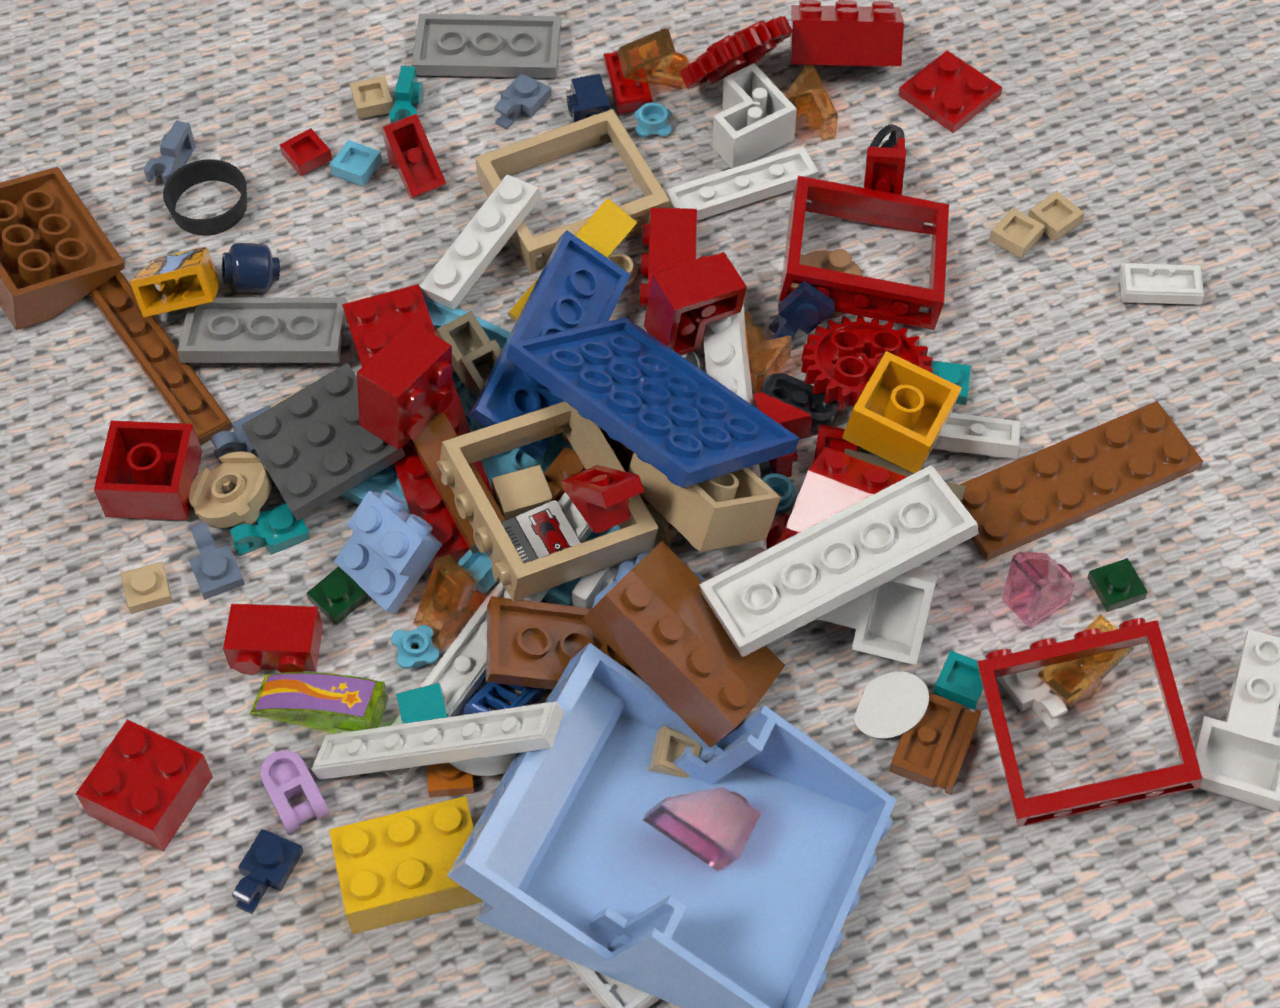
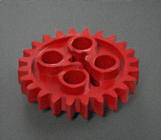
(736, 52)
(847, 354)

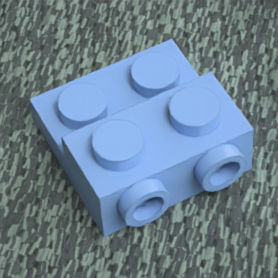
(387, 549)

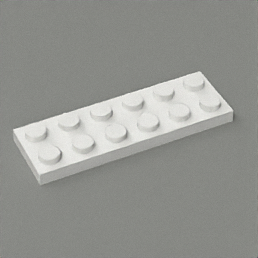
(838, 560)

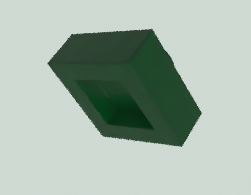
(1117, 585)
(337, 595)

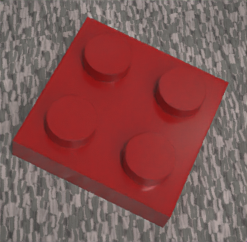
(950, 91)

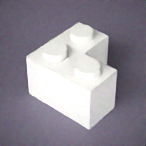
(753, 119)

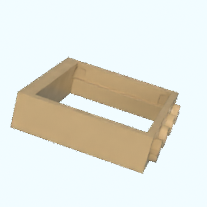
(559, 143)
(490, 537)

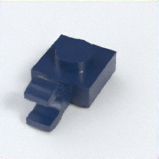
(802, 310)
(264, 866)

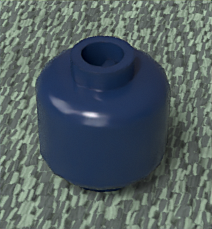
(250, 268)

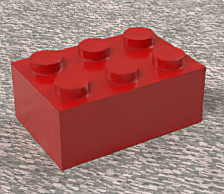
(846, 34)

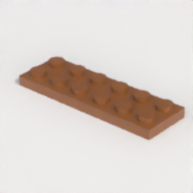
(1077, 479)

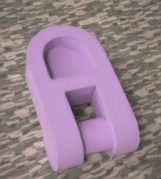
(286, 776)

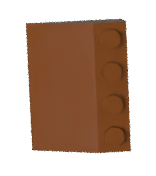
(48, 248)
(679, 646)

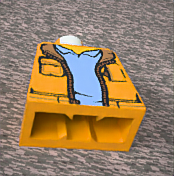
(184, 280)

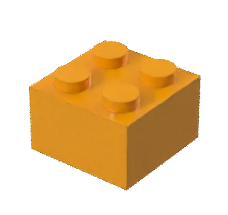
(901, 412)

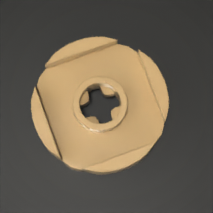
(240, 504)

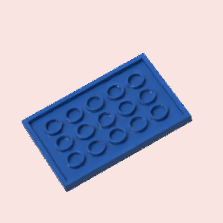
(653, 401)

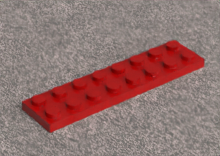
(372, 325)

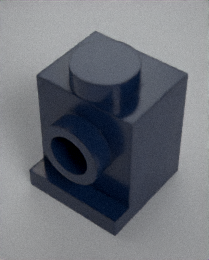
(587, 97)

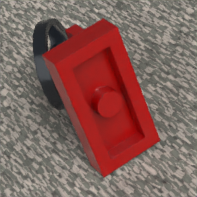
(886, 163)

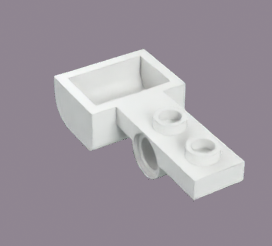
(891, 616)
(1242, 754)

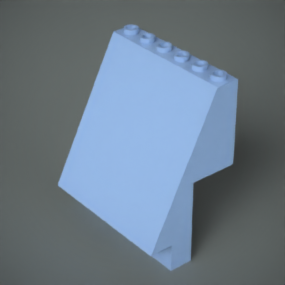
(592, 882)

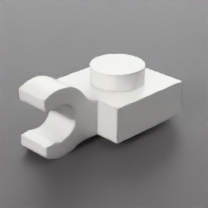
(1030, 691)

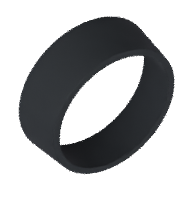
(199, 172)

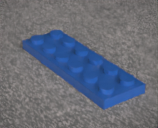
(572, 292)

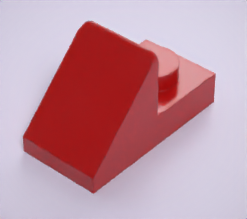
(413, 156)
(789, 417)
(602, 495)

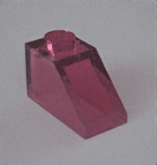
(1036, 587)
(707, 824)

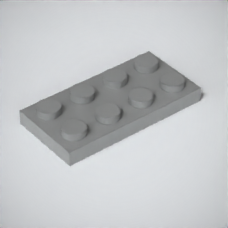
(487, 45)
(263, 331)

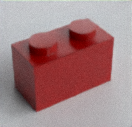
(273, 638)

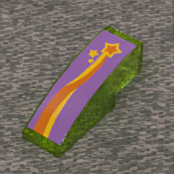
(322, 701)

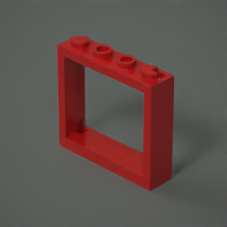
(864, 294)
(1107, 793)

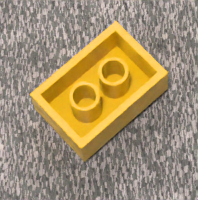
(400, 864)

